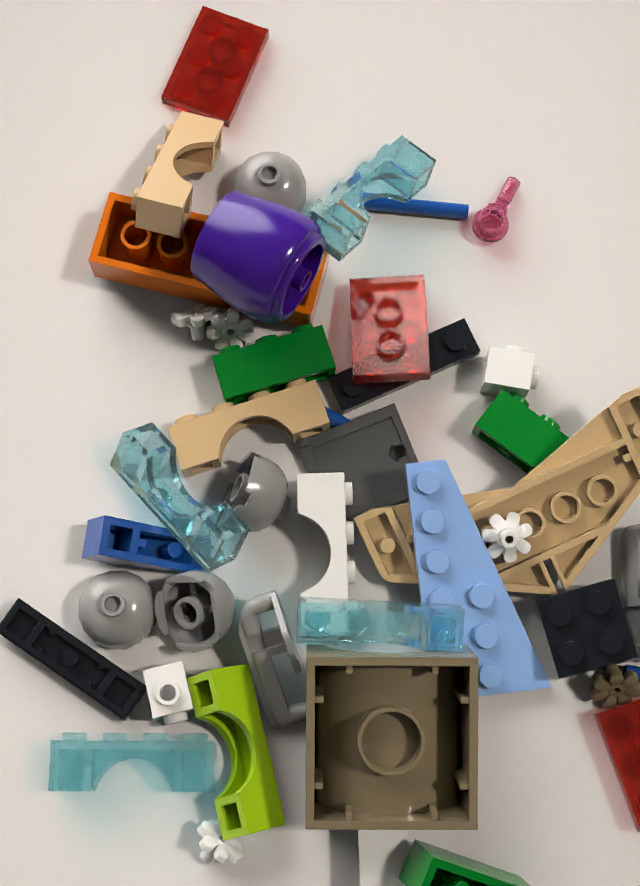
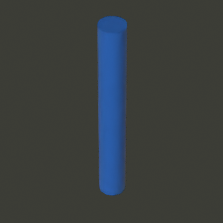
(419, 207)

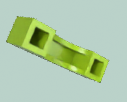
(229, 703)

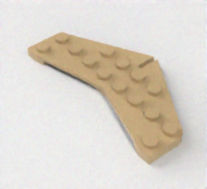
(566, 500)

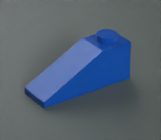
(135, 546)

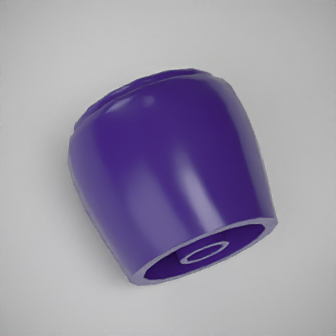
(258, 256)

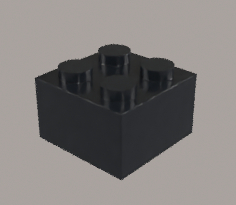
(588, 629)

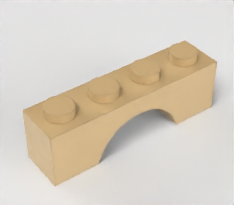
(165, 197)
(202, 439)

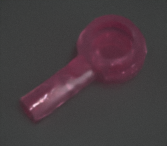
(492, 222)

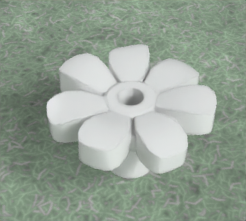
(194, 319)
(230, 329)
(502, 529)
(215, 848)

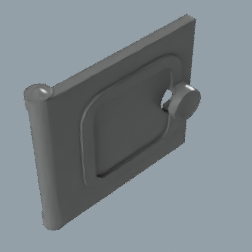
(363, 454)

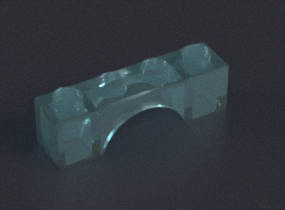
(394, 173)
(149, 468)
(386, 622)
(82, 763)

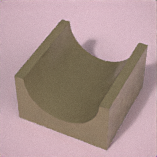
(391, 740)

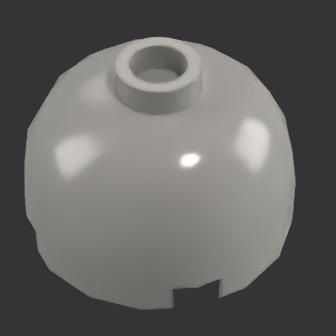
(272, 178)
(258, 492)
(195, 609)
(117, 610)

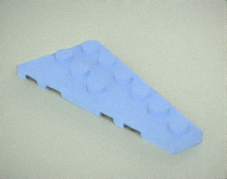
(459, 571)

